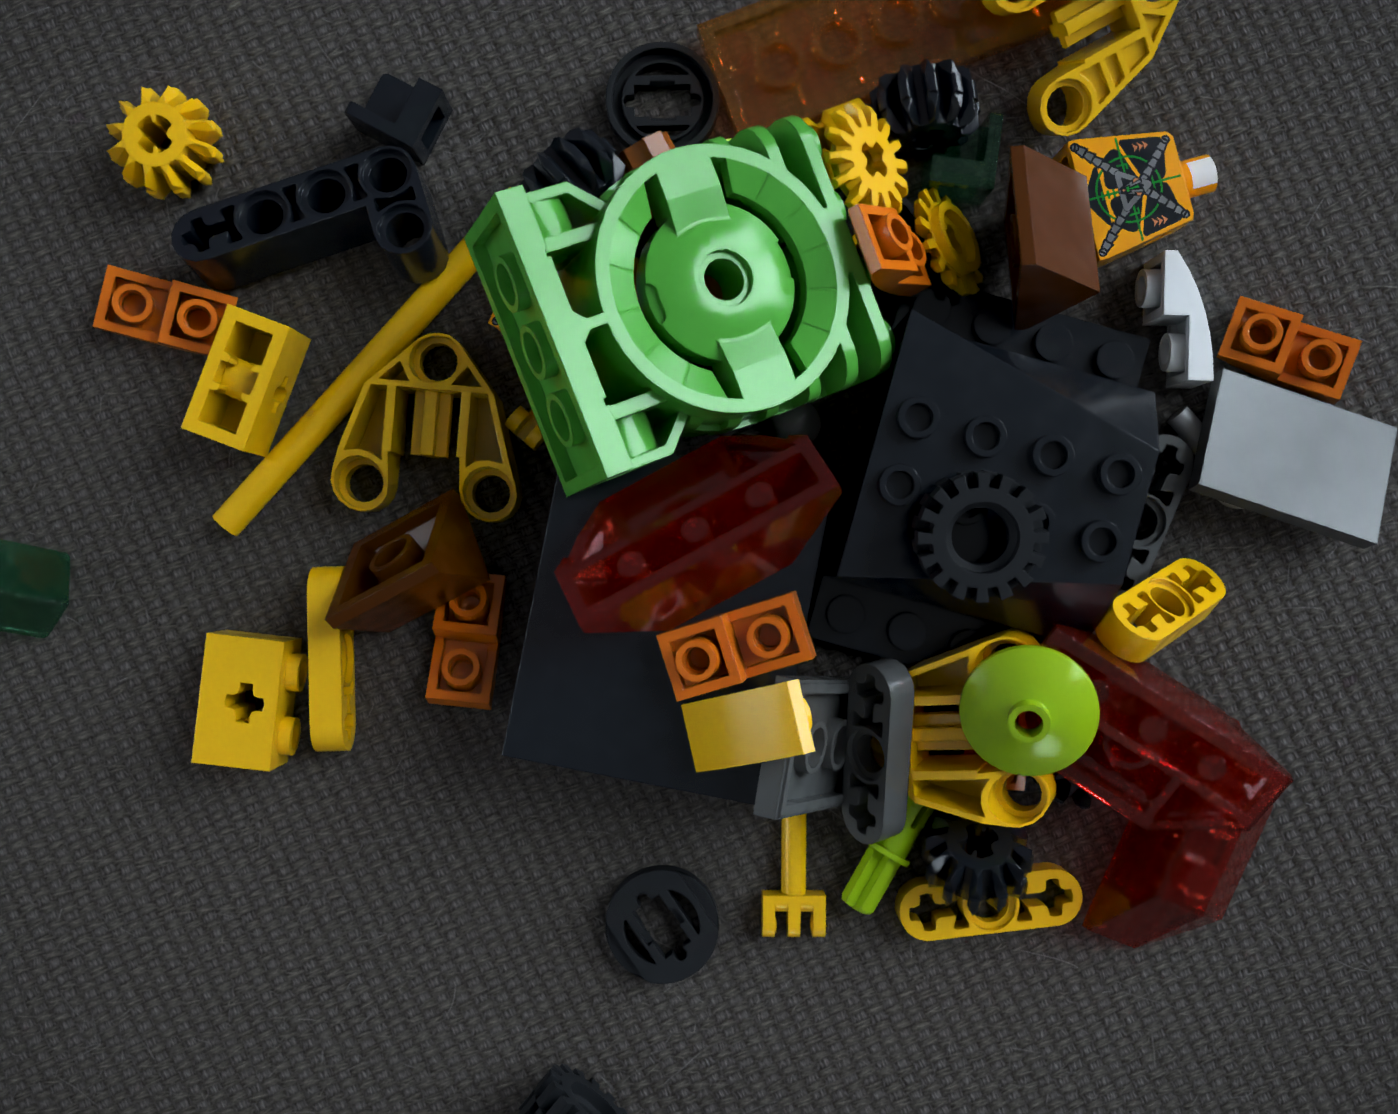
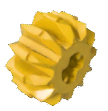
(145, 130)

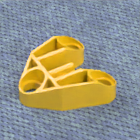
(1100, 69)
(379, 423)
(963, 782)

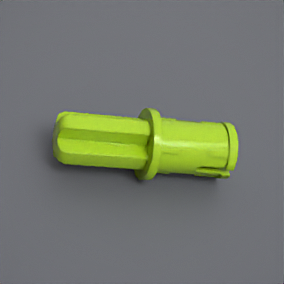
(882, 862)

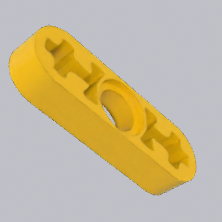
(1161, 609)
(329, 667)
(1036, 913)

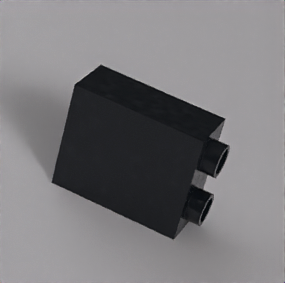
(607, 696)

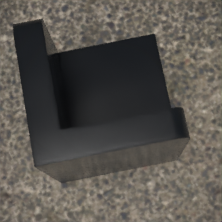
(403, 115)

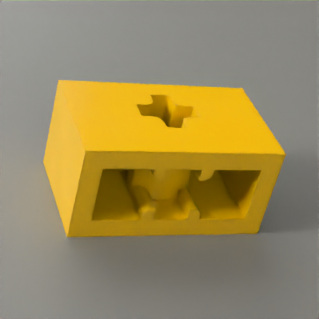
(246, 381)
(228, 726)

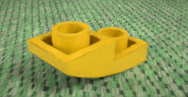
(749, 727)

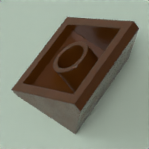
(1047, 237)
(408, 568)

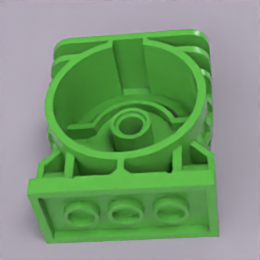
(609, 373)

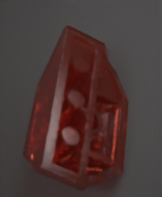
(696, 533)
(1164, 748)
(1169, 881)

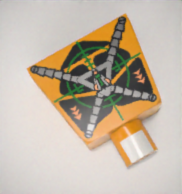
(1137, 188)

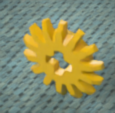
(856, 133)
(948, 241)

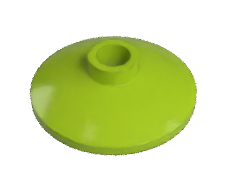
(1034, 681)

